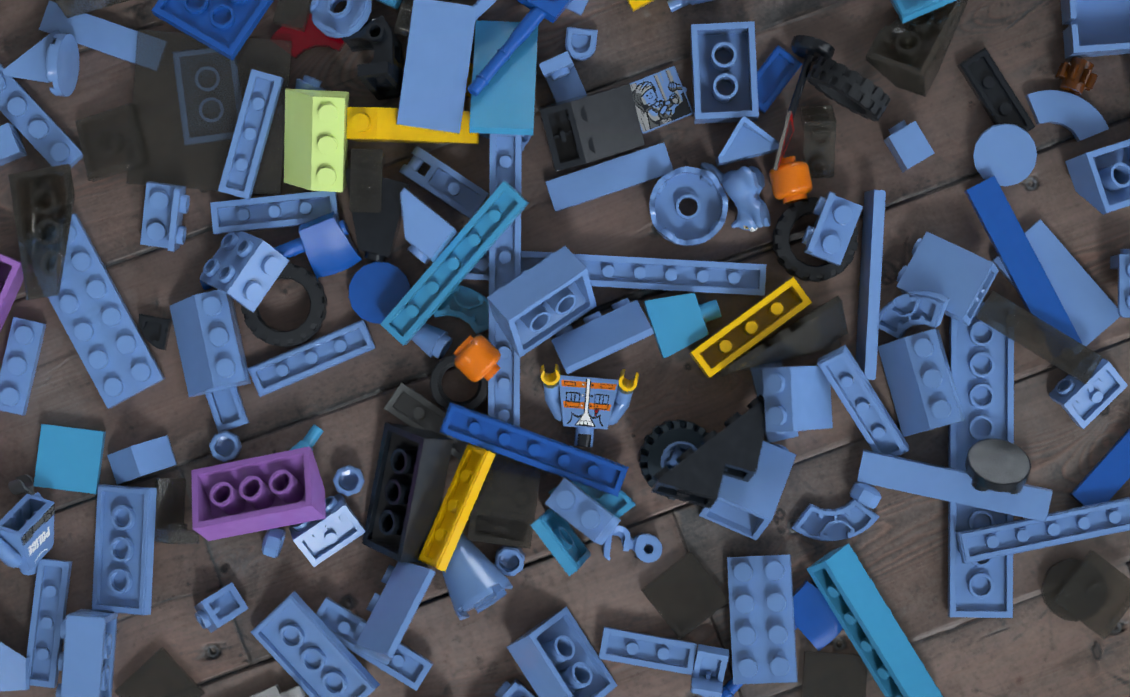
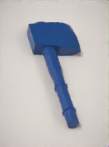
(538, 11)
(325, 245)
(811, 617)

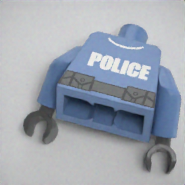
(26, 528)

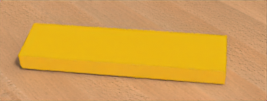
(456, 507)

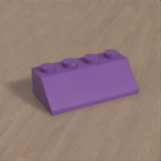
(257, 494)

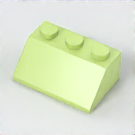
(316, 139)

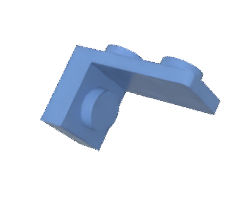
(562, 77)

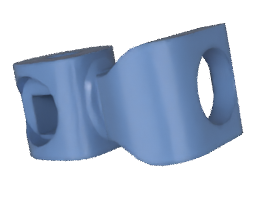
(645, 545)

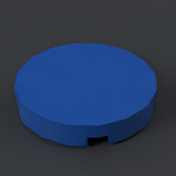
(377, 290)

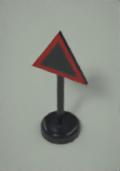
(808, 49)

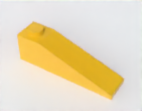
(379, 125)

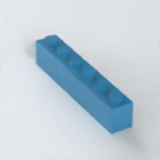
(871, 625)

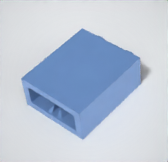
(948, 271)
(796, 399)

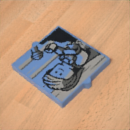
(660, 99)

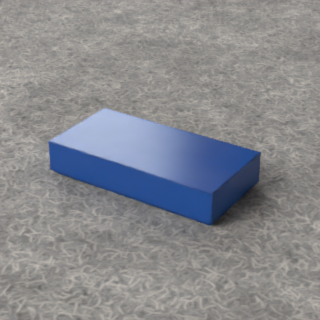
(774, 76)

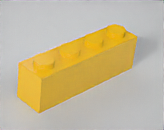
(750, 327)

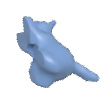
(743, 189)

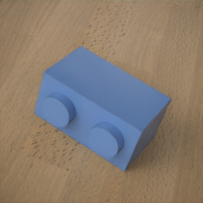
(582, 511)

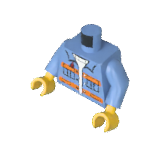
(587, 401)

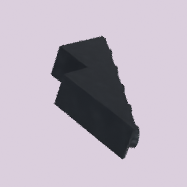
(727, 453)

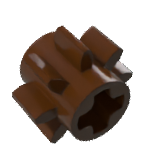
(1076, 76)

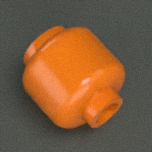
(791, 180)
(477, 358)

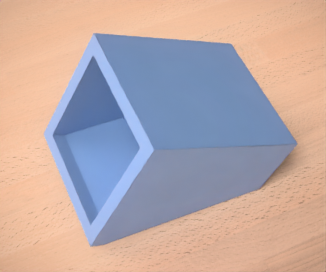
(752, 504)

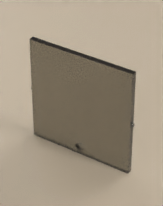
(191, 106)

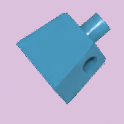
(679, 321)

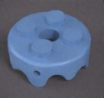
(694, 184)

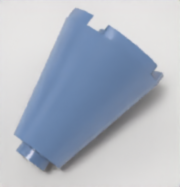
(473, 579)

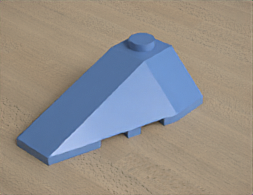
(1103, 176)

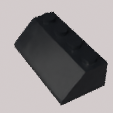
(406, 490)

